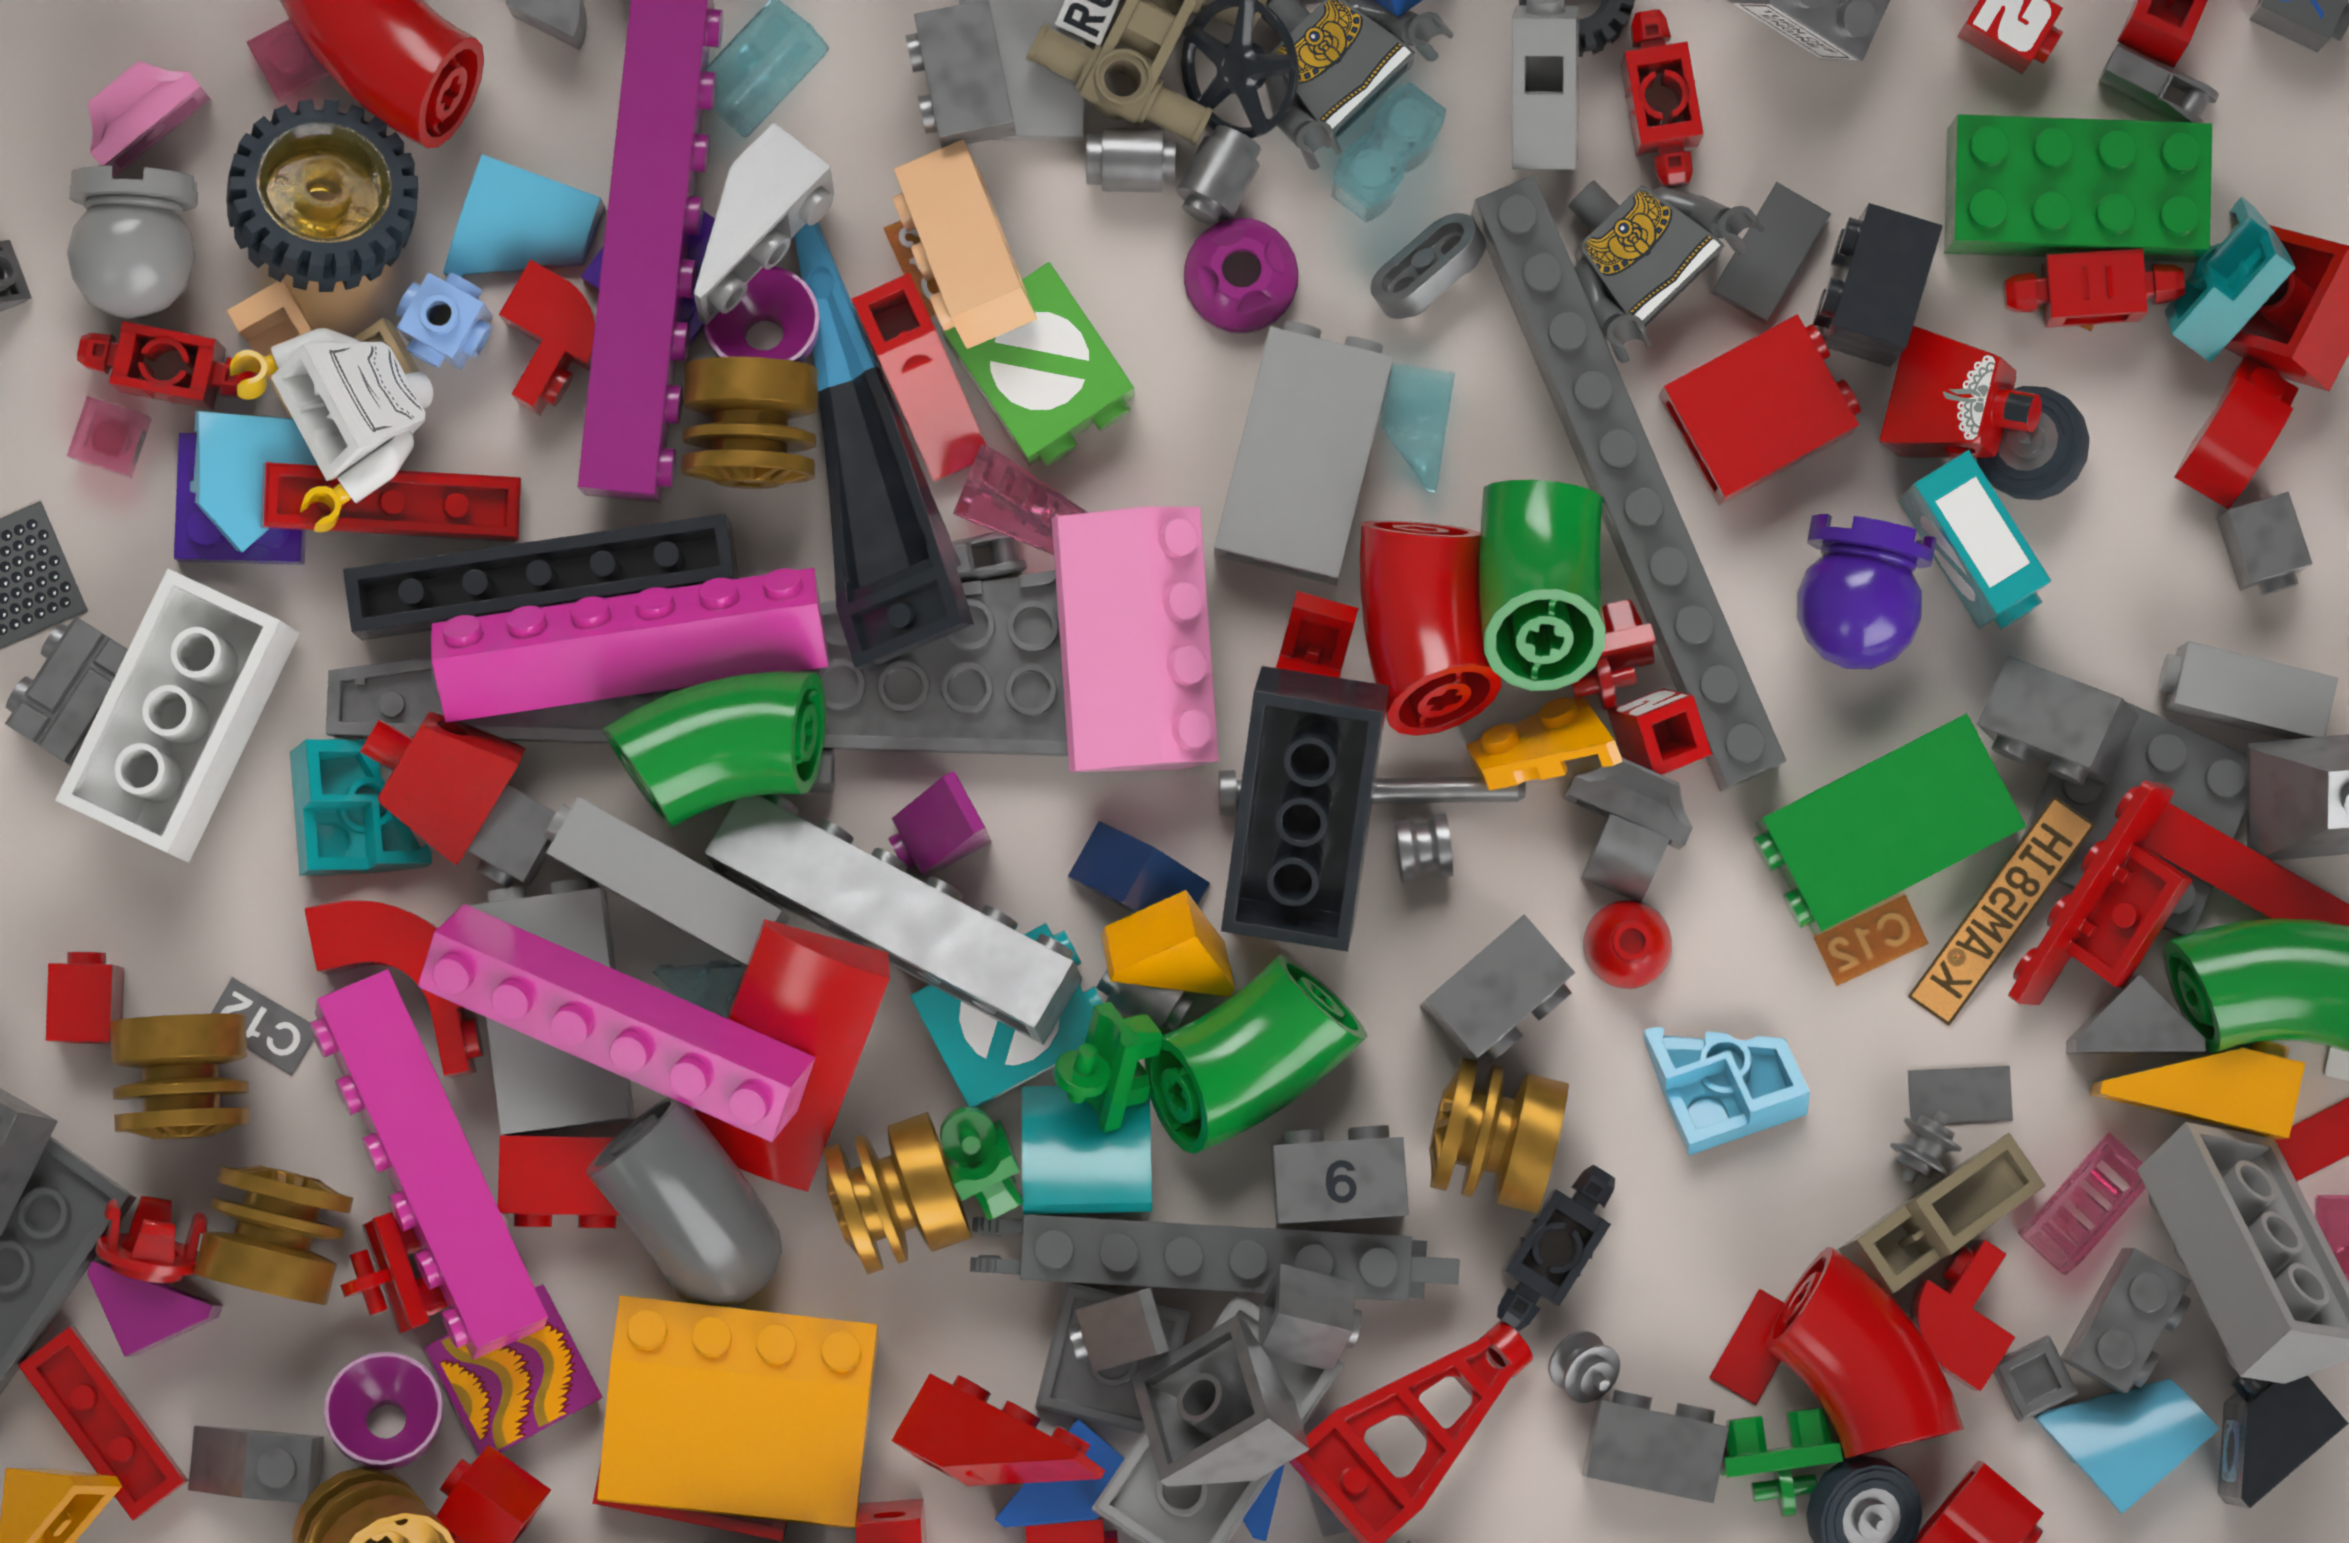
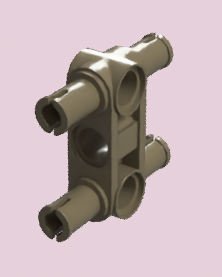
(1139, 49)

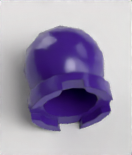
(1861, 595)

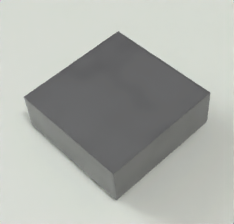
(2034, 1378)

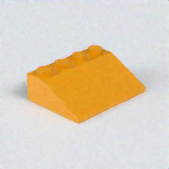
(737, 1412)

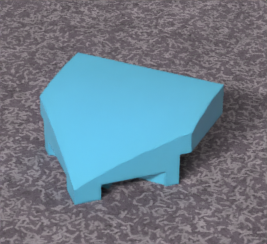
(231, 468)

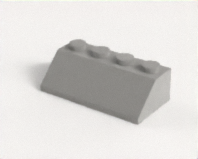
(2251, 1251)

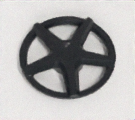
(1239, 65)

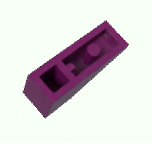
(938, 827)

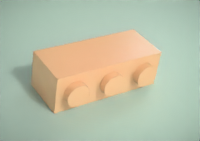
(961, 245)

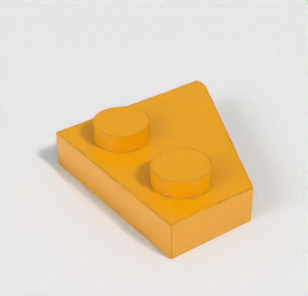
(1542, 744)

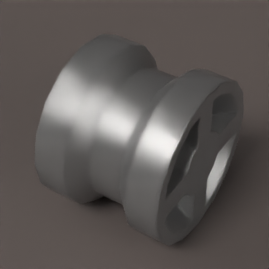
(1424, 847)

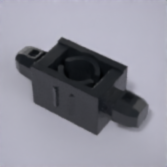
(1519, 1305)

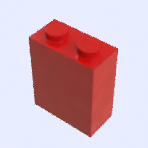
(1761, 408)

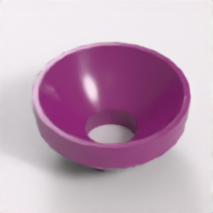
(772, 297)
(1235, 307)
(376, 1382)

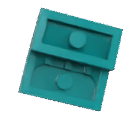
(1075, 1164)

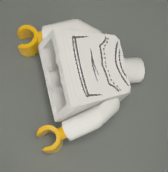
(348, 406)

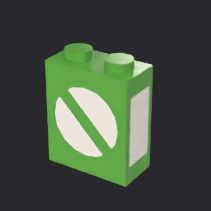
(1048, 374)

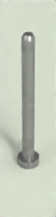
(1399, 791)

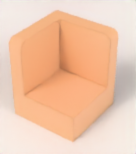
(270, 318)

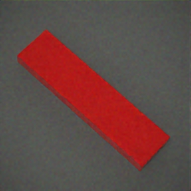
(404, 506)

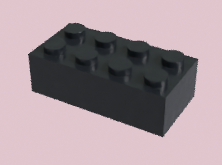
(1304, 808)

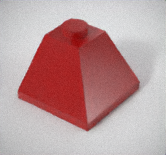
(2306, 320)

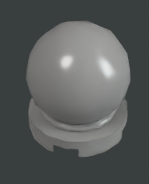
(130, 244)

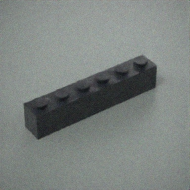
(541, 573)

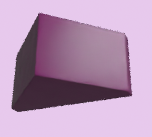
(147, 1312)

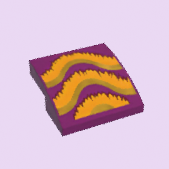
(516, 1387)

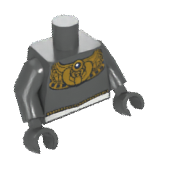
(1346, 63)
(1648, 253)

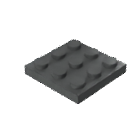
(2206, 783)

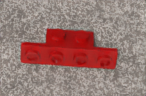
(2114, 906)

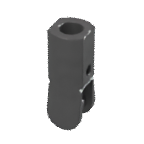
(2148, 81)
(1003, 553)

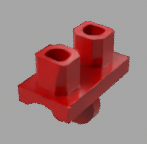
(1626, 647)
(407, 1297)

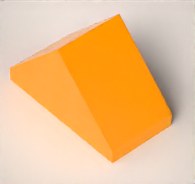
(1168, 949)
(52, 1504)

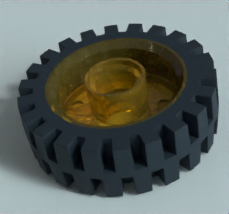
(314, 237)

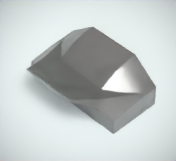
(1635, 796)

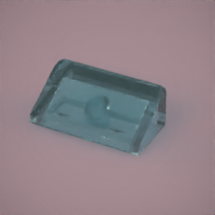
(764, 65)

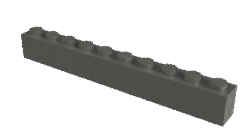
(1627, 475)

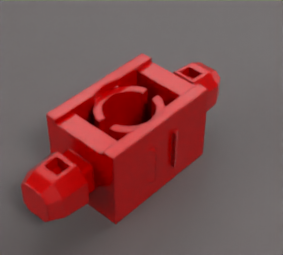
(1650, 34)
(2094, 288)
(126, 357)

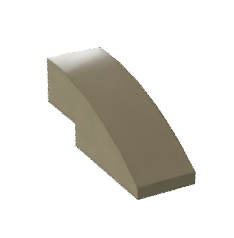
(1945, 1215)

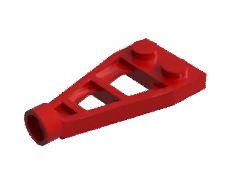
(1355, 1480)

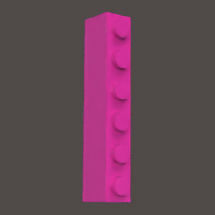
(628, 644)
(616, 1022)
(429, 1165)

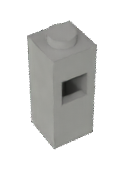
(1545, 85)
(2247, 692)

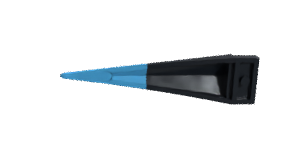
(889, 540)

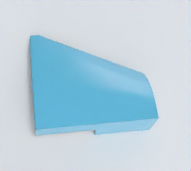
(2129, 1437)

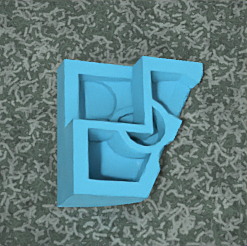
(520, 218)
(1726, 1085)

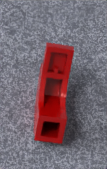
(376, 933)

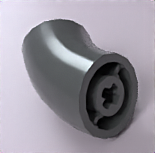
(689, 1206)

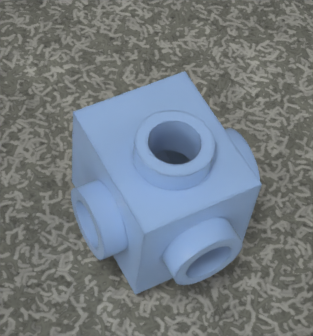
(458, 338)

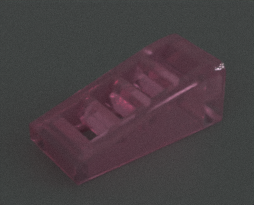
(1002, 498)
(2049, 1240)

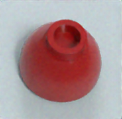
(1627, 944)

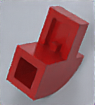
(564, 325)
(2238, 433)
(1317, 635)
(1958, 1336)

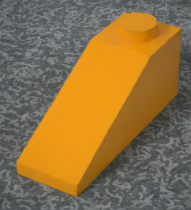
(2231, 1089)

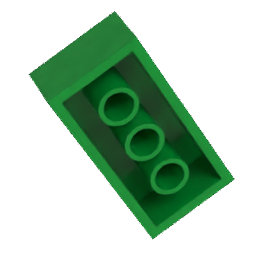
(2077, 187)

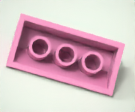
(1135, 639)

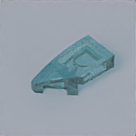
(1418, 417)

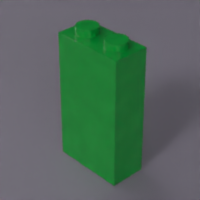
(1887, 825)

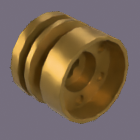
(749, 423)
(180, 1073)
(1498, 1135)
(896, 1193)
(273, 1234)
(367, 1508)

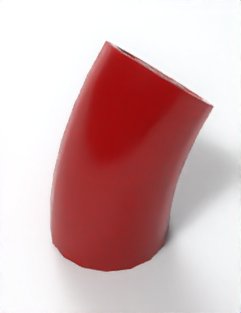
(395, 61)
(1425, 623)
(1862, 1359)

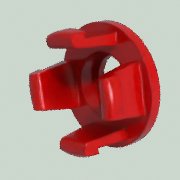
(150, 1245)

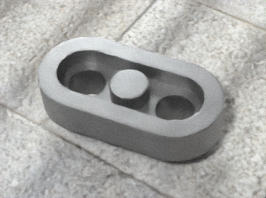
(1428, 266)

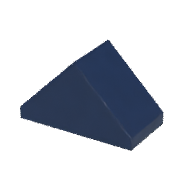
(1132, 871)

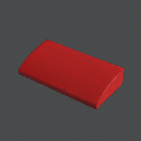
(821, 1001)

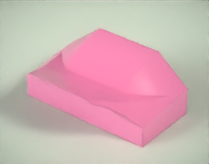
(140, 112)

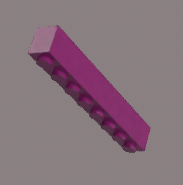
(647, 249)

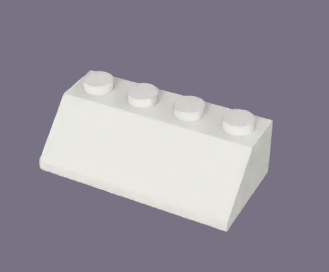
(178, 715)

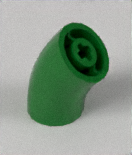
(1540, 582)
(723, 741)
(2263, 982)
(1250, 1056)

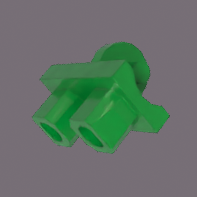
(1107, 1065)
(981, 1160)
(1808, 1447)

